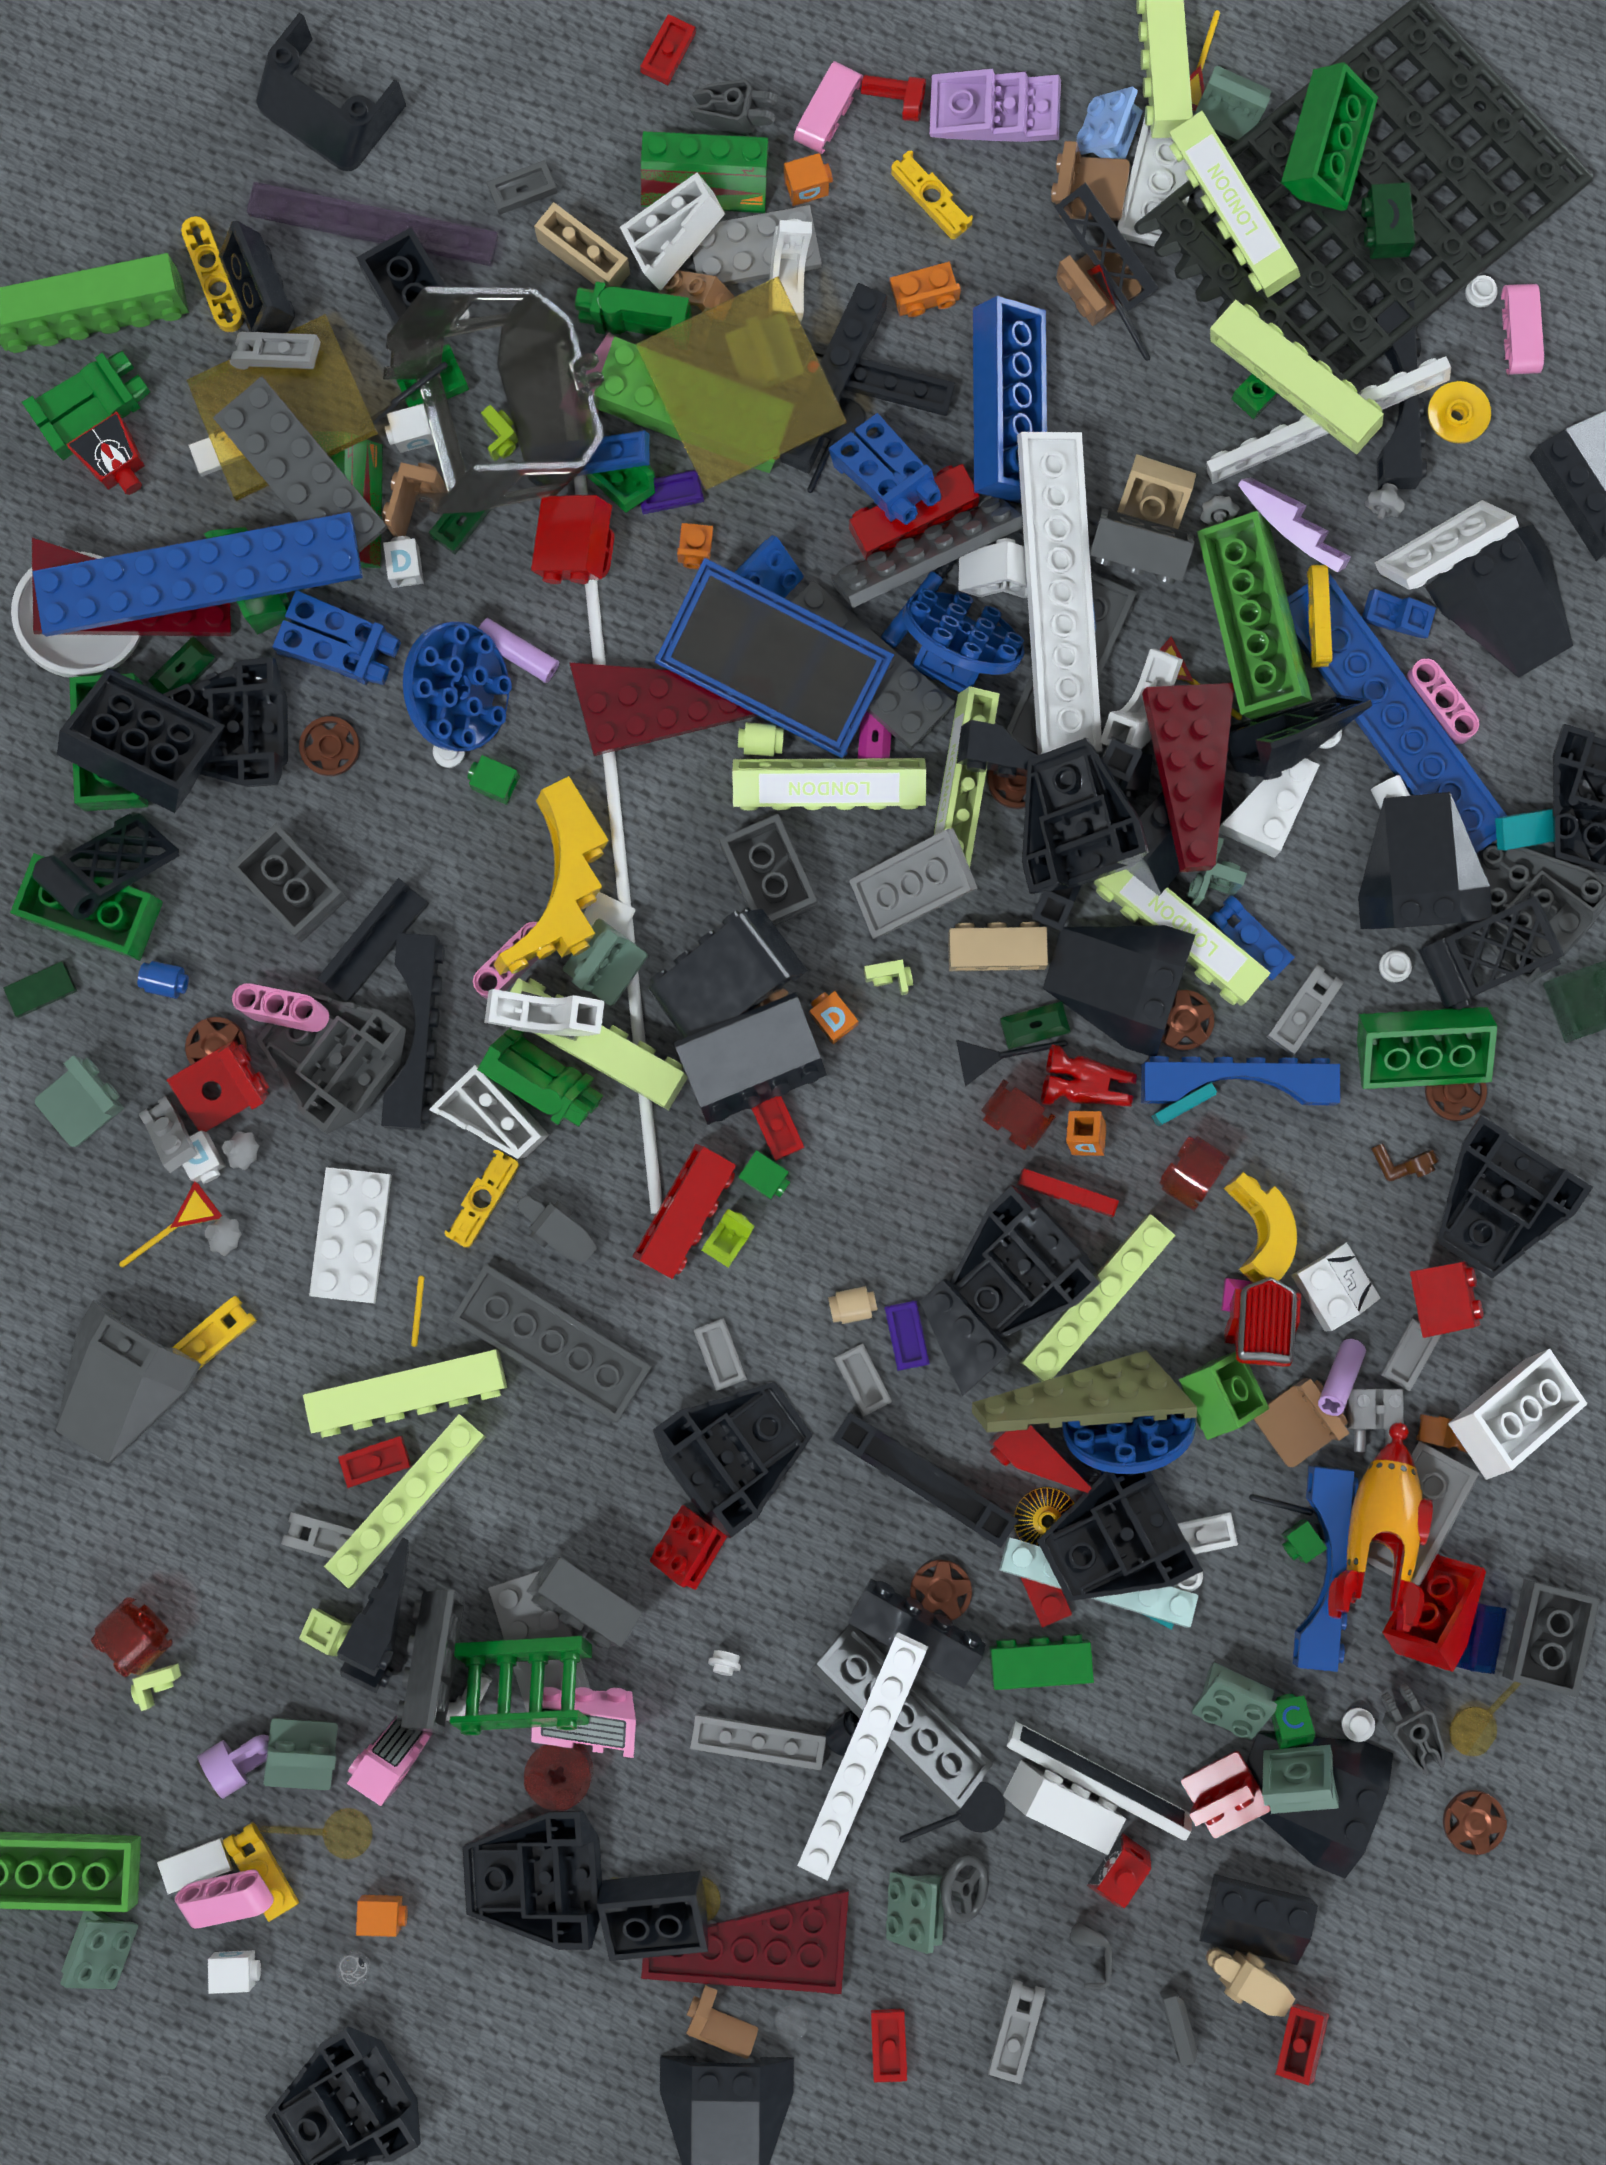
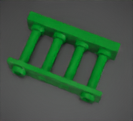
(506, 1655)

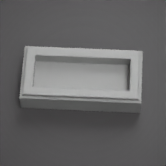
(720, 1354)
(1409, 1356)
(862, 1379)

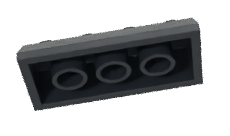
(1161, 862)

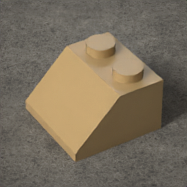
(1157, 492)

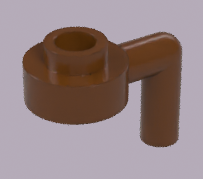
(1420, 1164)

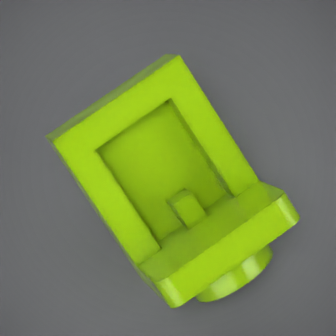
(501, 425)
(728, 1237)

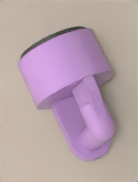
(226, 1769)

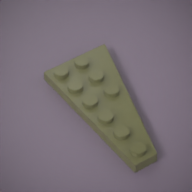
(1092, 1396)

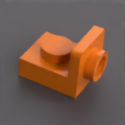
(694, 545)

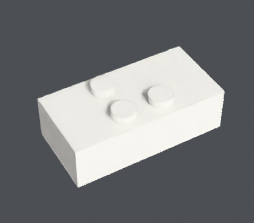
(1517, 1414)

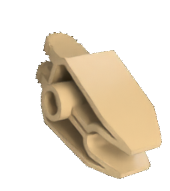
(1250, 1981)

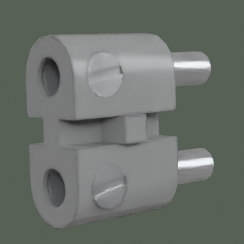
(1373, 1410)

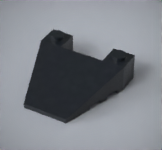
(372, 1637)

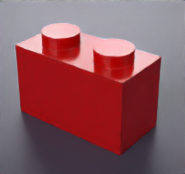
(1302, 2044)

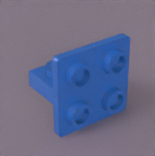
(772, 568)

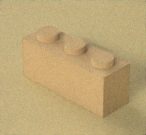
(581, 248)
(997, 947)

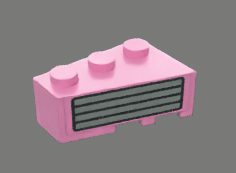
(609, 1715)
(385, 1764)

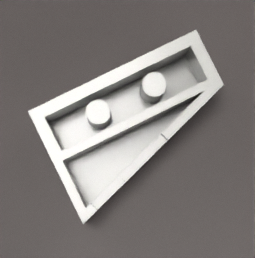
(672, 228)
(1270, 810)
(491, 1113)
(1064, 1807)

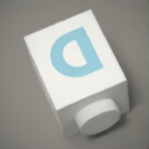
(409, 428)
(403, 562)
(207, 1162)
(233, 1971)

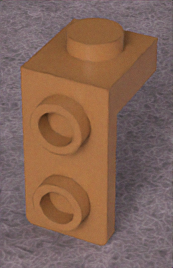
(699, 288)
(719, 2028)

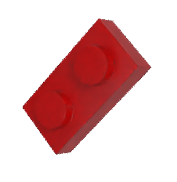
(668, 49)
(777, 1128)
(374, 1461)
(1047, 1602)
(888, 2045)

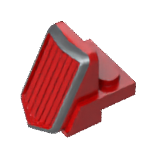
(1264, 1323)

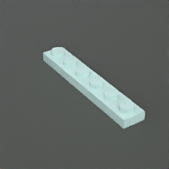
(1162, 1603)

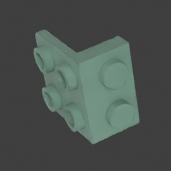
(79, 1102)

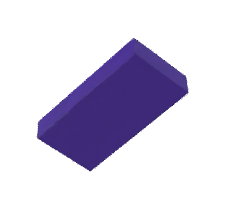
(674, 492)
(906, 1335)

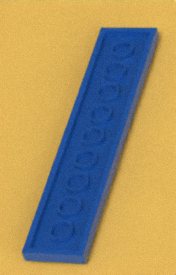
(197, 574)
(1398, 720)

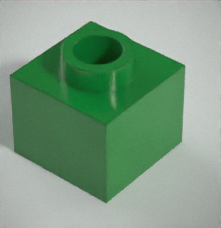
(1250, 402)
(1302, 1542)

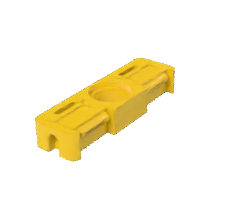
(917, 181)
(1319, 616)
(495, 1181)

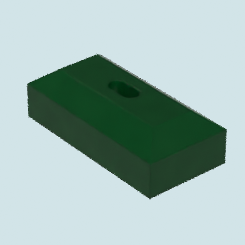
(454, 536)
(196, 661)
(1018, 1030)

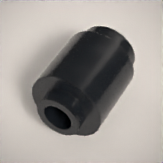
(841, 1732)

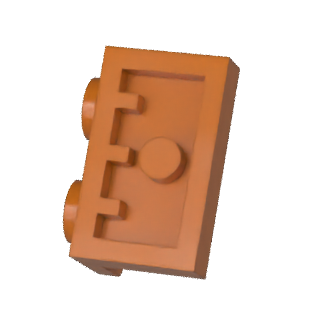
(925, 289)

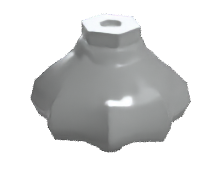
(1385, 502)
(1219, 510)
(241, 1150)
(223, 1235)

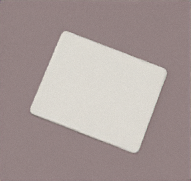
(611, 911)

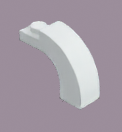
(789, 259)
(1131, 721)
(545, 1015)

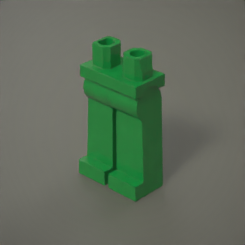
(630, 310)
(86, 401)
(540, 1078)

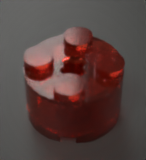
(1016, 1114)
(1194, 1172)
(131, 1637)
(561, 1793)

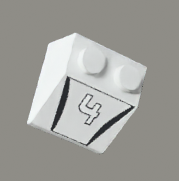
(1336, 1287)

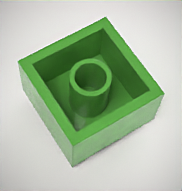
(1224, 1395)

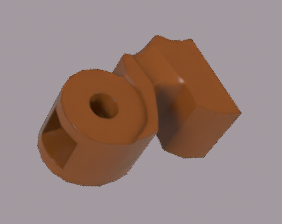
(1438, 1432)

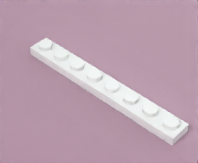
(1285, 438)
(862, 1755)

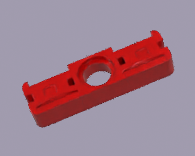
(1074, 1194)

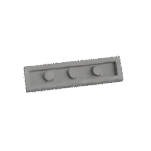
(758, 1742)

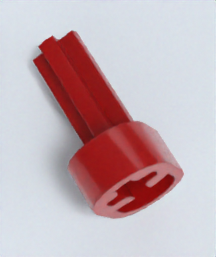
(910, 91)

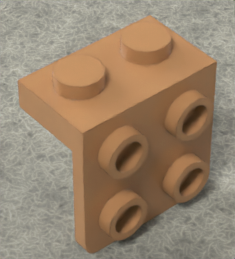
(1104, 177)
(1085, 292)
(405, 486)
(1298, 1425)

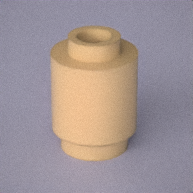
(852, 1305)

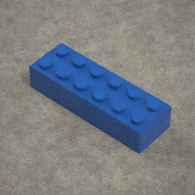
(1006, 390)

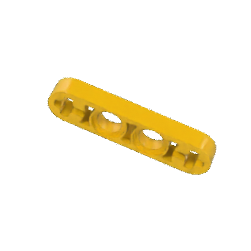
(211, 275)

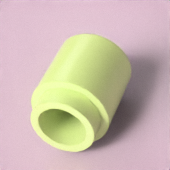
(761, 739)

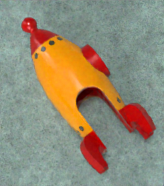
(1391, 1513)

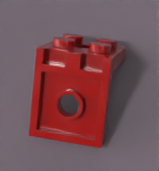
(235, 1075)

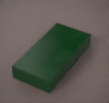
(40, 989)

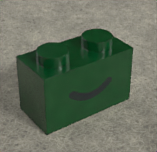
(1388, 220)

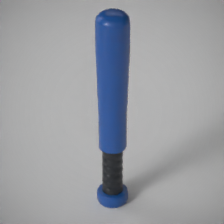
(897, 630)

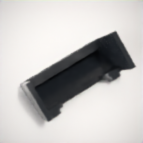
(336, 134)

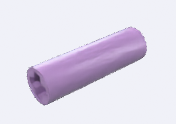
(520, 651)
(1342, 1377)

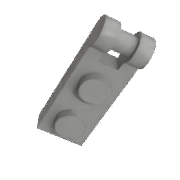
(275, 350)
(1304, 1010)
(168, 1134)
(324, 1537)
(1016, 2032)

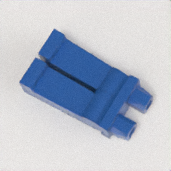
(886, 470)
(335, 640)

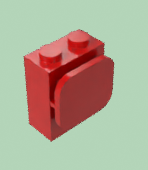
(573, 539)

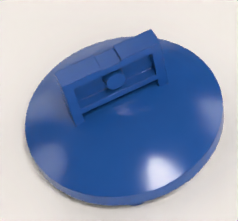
(955, 645)
(452, 686)
(1131, 1445)

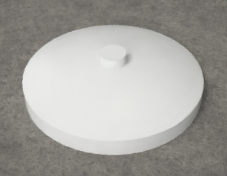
(66, 653)

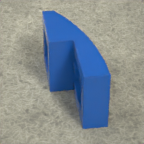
(1398, 614)

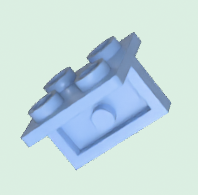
(1110, 124)

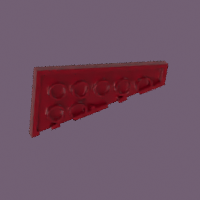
(197, 622)
(645, 705)
(1191, 748)
(771, 1949)

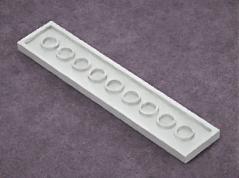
(1059, 589)

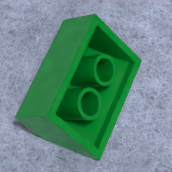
(260, 612)

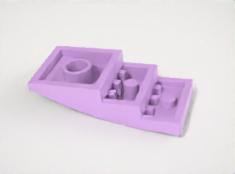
(995, 106)
(1286, 517)

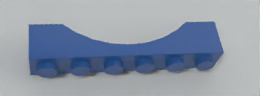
(1307, 1083)
(1319, 1635)

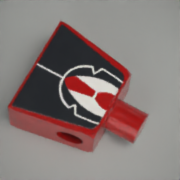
(110, 454)
(1121, 1872)

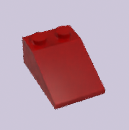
(1446, 1298)
(1033, 1454)
(1447, 1615)

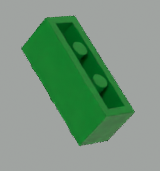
(1041, 1662)

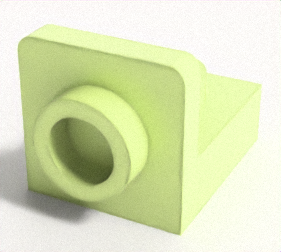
(883, 973)
(324, 1632)
(158, 1679)

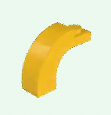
(1274, 1227)

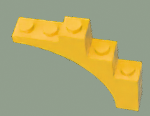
(576, 843)

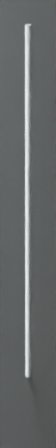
(623, 889)

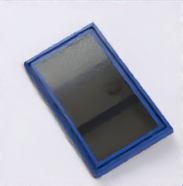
(774, 658)

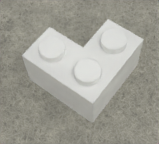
(994, 570)

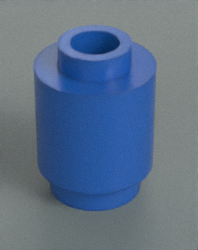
(162, 979)

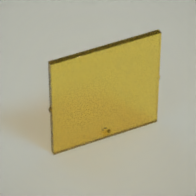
(741, 383)
(320, 398)

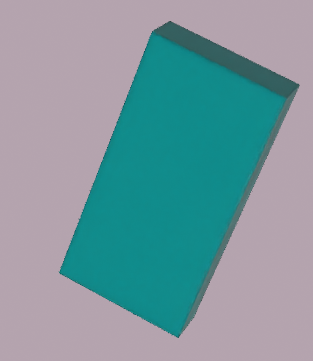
(1524, 829)
(1184, 1104)

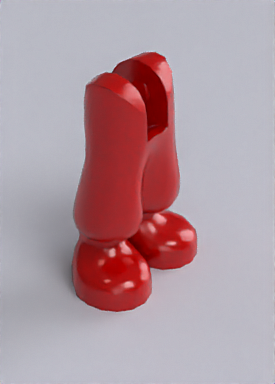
(1089, 1082)

